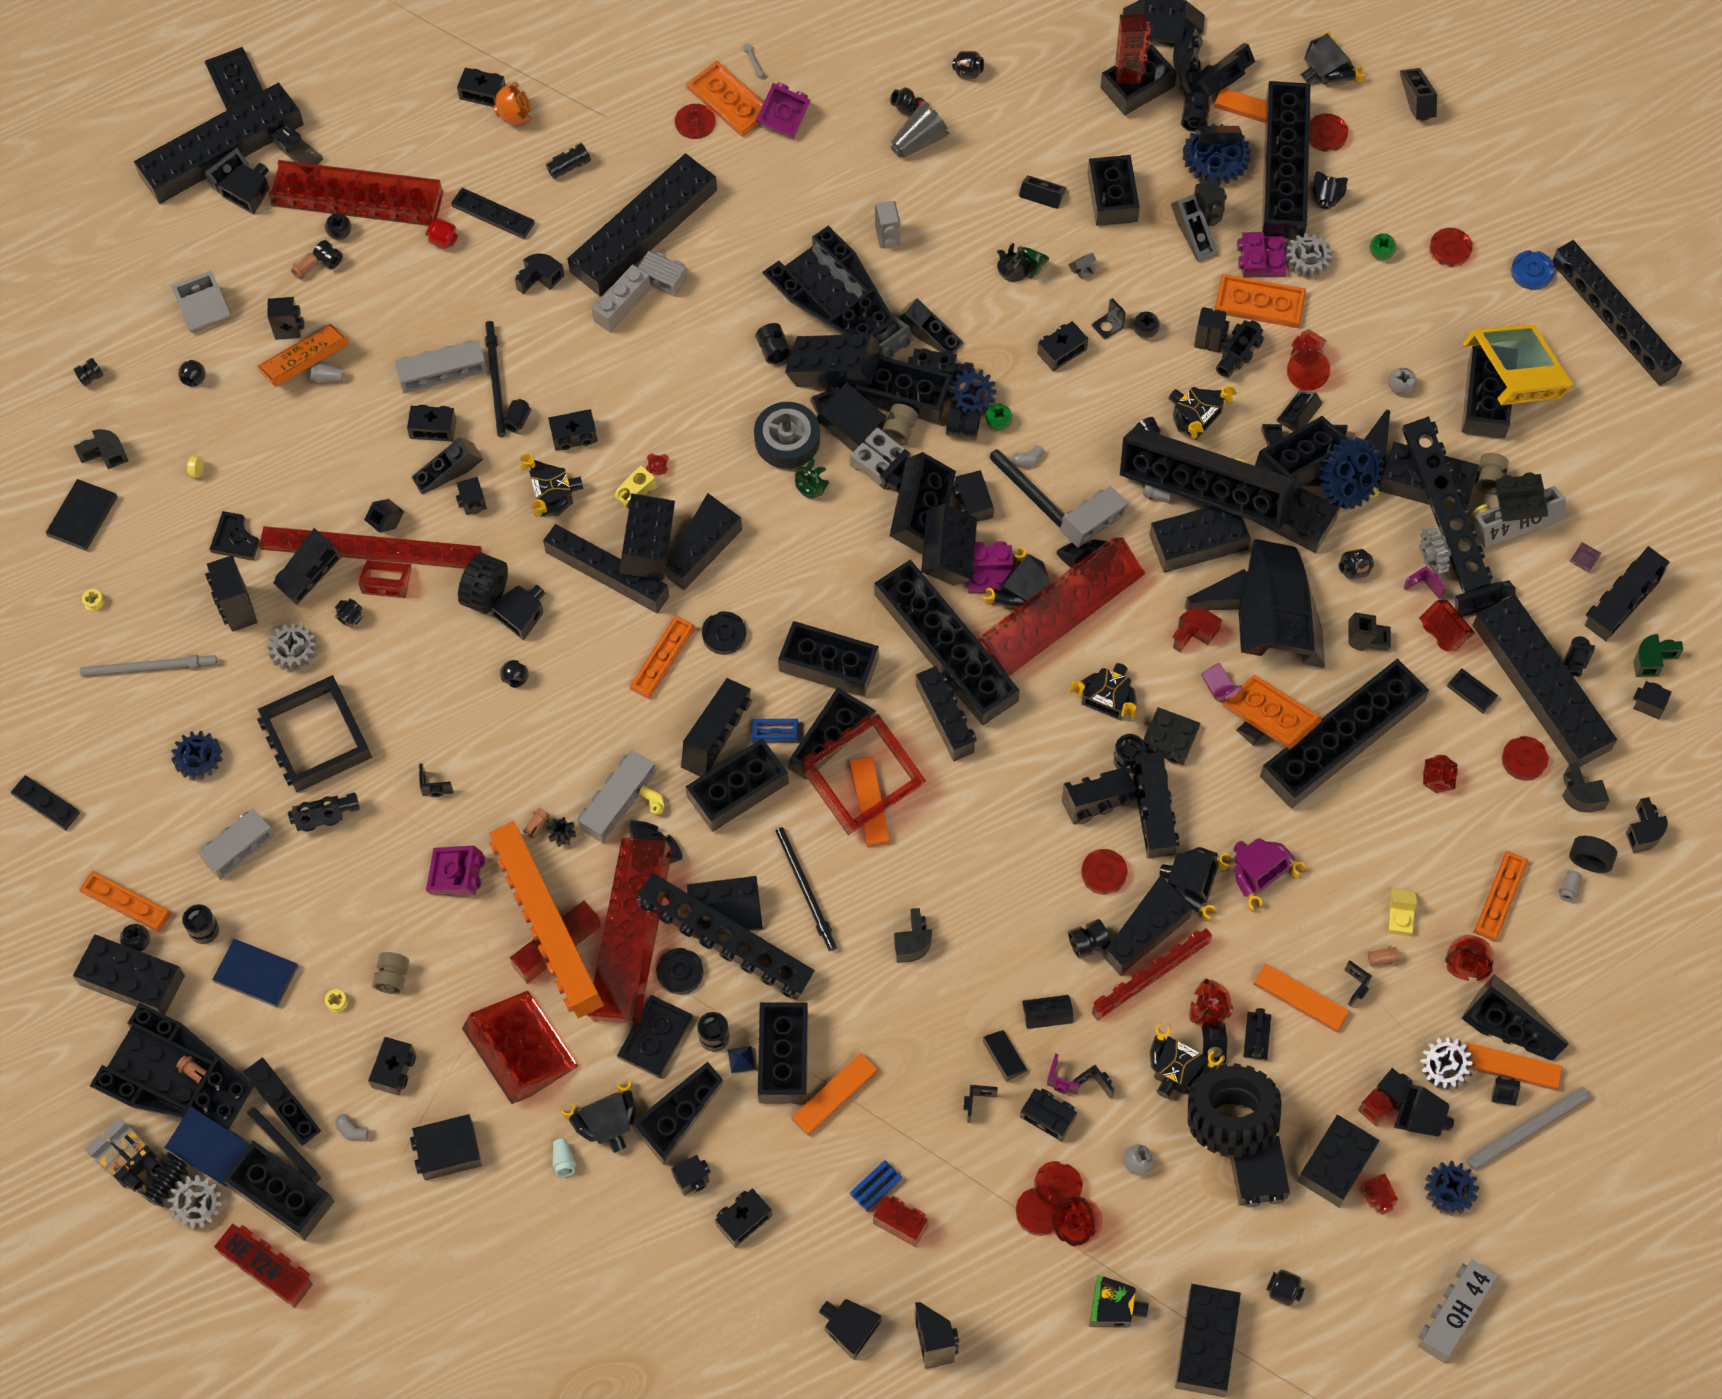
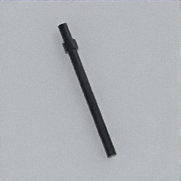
(491, 343)
(822, 927)

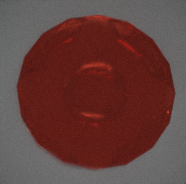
(1328, 132)
(1450, 247)
(1308, 368)
(1525, 758)
(1104, 871)
(1057, 1182)
(1034, 1214)

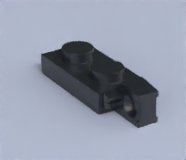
(1483, 597)

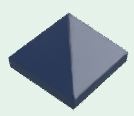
(741, 1059)

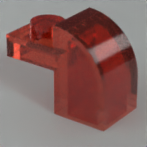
(1197, 624)

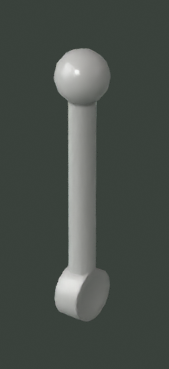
(748, 49)

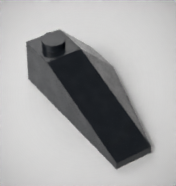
(1508, 1016)

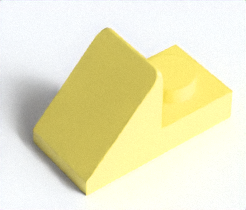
(1402, 912)

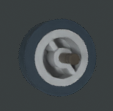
(787, 434)

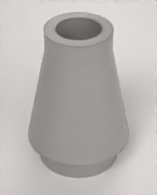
(325, 373)

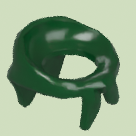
(1034, 256)
(811, 484)

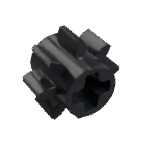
(348, 612)
(556, 835)

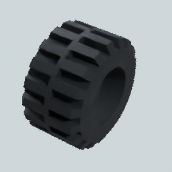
(482, 582)

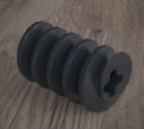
(164, 1180)

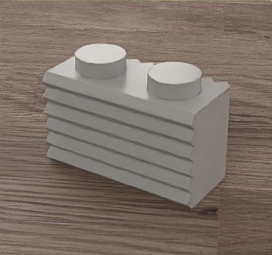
(887, 224)
(663, 273)

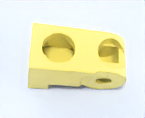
(638, 482)

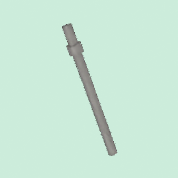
(192, 661)

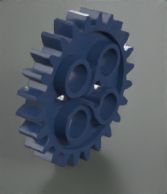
(1202, 158)
(1351, 473)

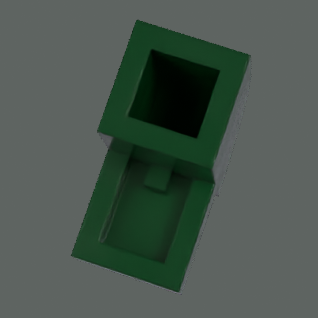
(1651, 653)

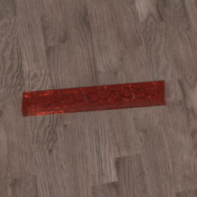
(1158, 968)

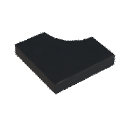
(232, 537)

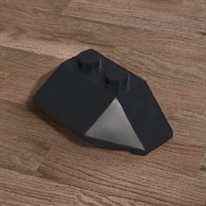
(1168, 18)

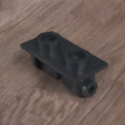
(1257, 1035)

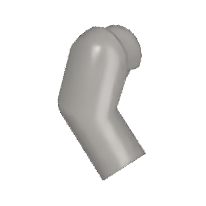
(1028, 459)
(348, 1130)

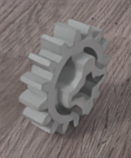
(1309, 255)
(1435, 550)
(300, 651)
(201, 1210)

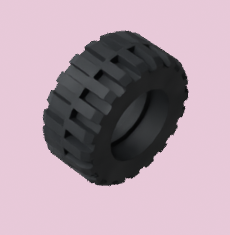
(1234, 1134)

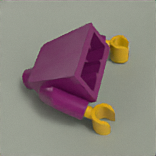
(1261, 865)

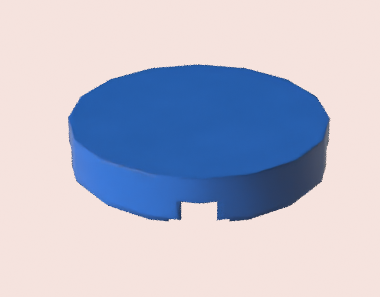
(1532, 270)

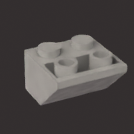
(201, 301)

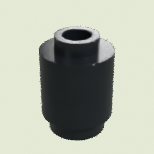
(516, 415)

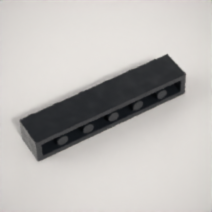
(604, 568)

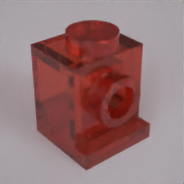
(1376, 1107)
(1379, 1194)

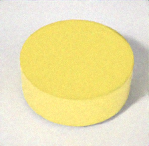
(195, 466)

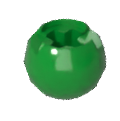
(1382, 246)
(998, 410)

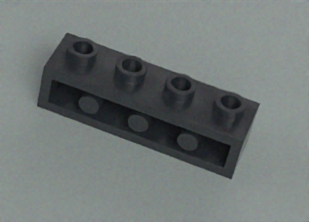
(945, 713)

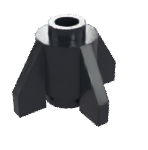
(1328, 190)

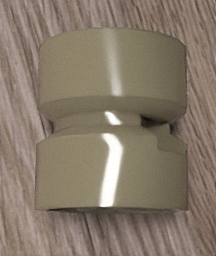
(899, 423)
(1491, 467)
(391, 968)

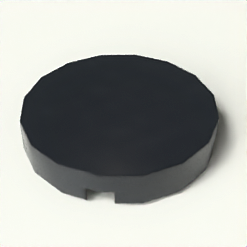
(724, 633)
(679, 971)

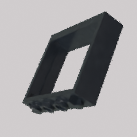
(330, 767)

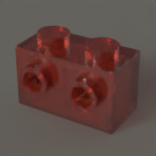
(1446, 625)
(901, 1221)

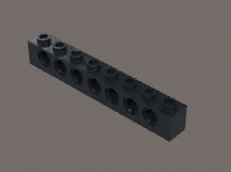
(1616, 312)
(1426, 429)
(738, 936)

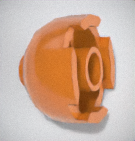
(512, 105)

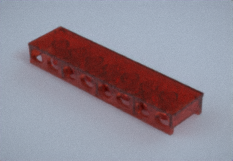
(356, 193)
(1062, 605)
(629, 932)

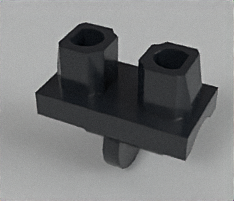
(1578, 655)

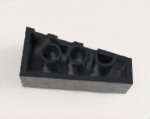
(703, 541)
(838, 715)
(714, 727)
(1154, 805)
(1152, 922)

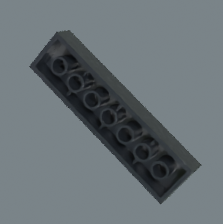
(244, 127)
(1286, 159)
(642, 224)
(1207, 477)
(946, 642)
(1544, 682)
(1344, 733)

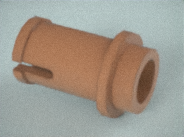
(301, 268)
(536, 823)
(1383, 956)
(191, 1068)

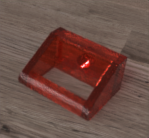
(383, 586)

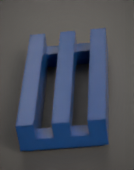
(774, 734)
(890, 1172)

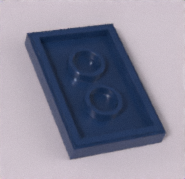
(255, 972)
(206, 1144)

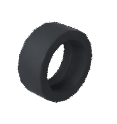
(1593, 854)

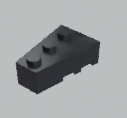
(307, 566)
(1098, 795)

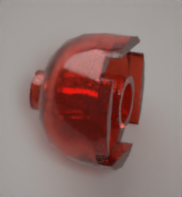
(1470, 958)
(1211, 1005)
(1077, 1220)

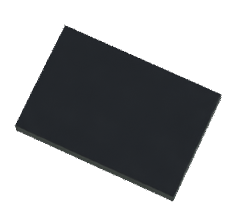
(233, 77)
(81, 514)
(656, 1037)

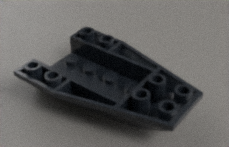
(832, 286)
(1279, 605)
(147, 1076)

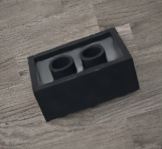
(733, 898)
(935, 1336)

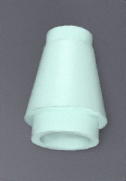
(563, 1160)

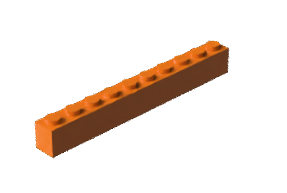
(546, 920)

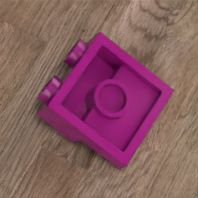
(783, 110)
(1261, 255)
(990, 566)
(455, 871)

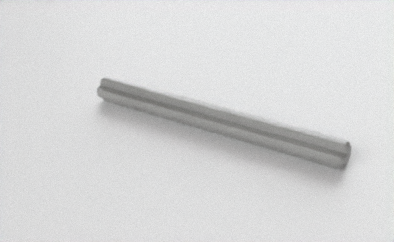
(1528, 1128)

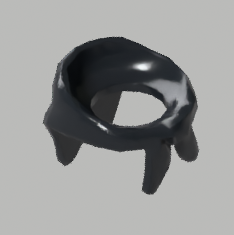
(1016, 270)

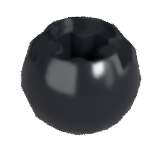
(338, 232)
(1146, 318)
(191, 373)
(514, 673)
(135, 937)

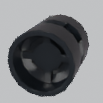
(1195, 111)
(773, 343)
(963, 423)
(1126, 749)
(200, 924)
(1089, 938)
(713, 1031)

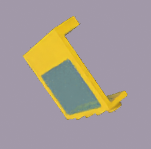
(1522, 362)

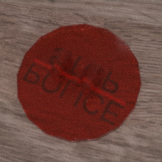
(695, 121)

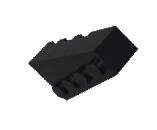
(1626, 593)
(673, 1116)

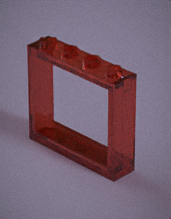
(829, 797)

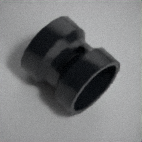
(324, 252)
(88, 372)

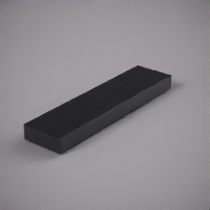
(493, 213)
(291, 1153)

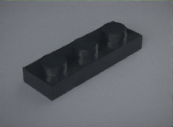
(45, 802)

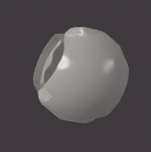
(1402, 387)
(1138, 1159)

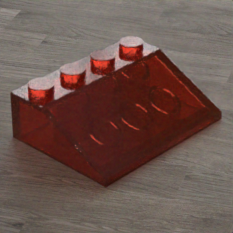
(518, 1046)

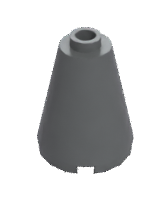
(919, 131)

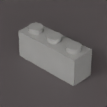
(621, 298)
(1093, 516)
(236, 843)

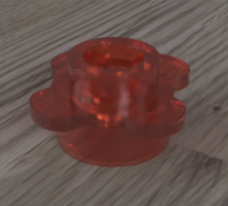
(657, 469)

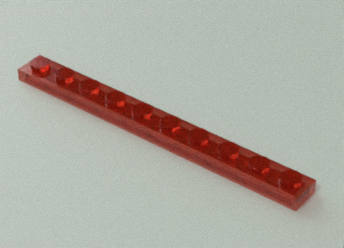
(375, 547)

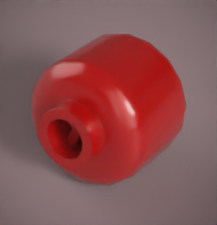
(441, 233)

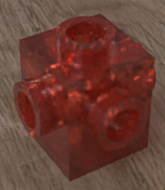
(1308, 339)
(1440, 773)

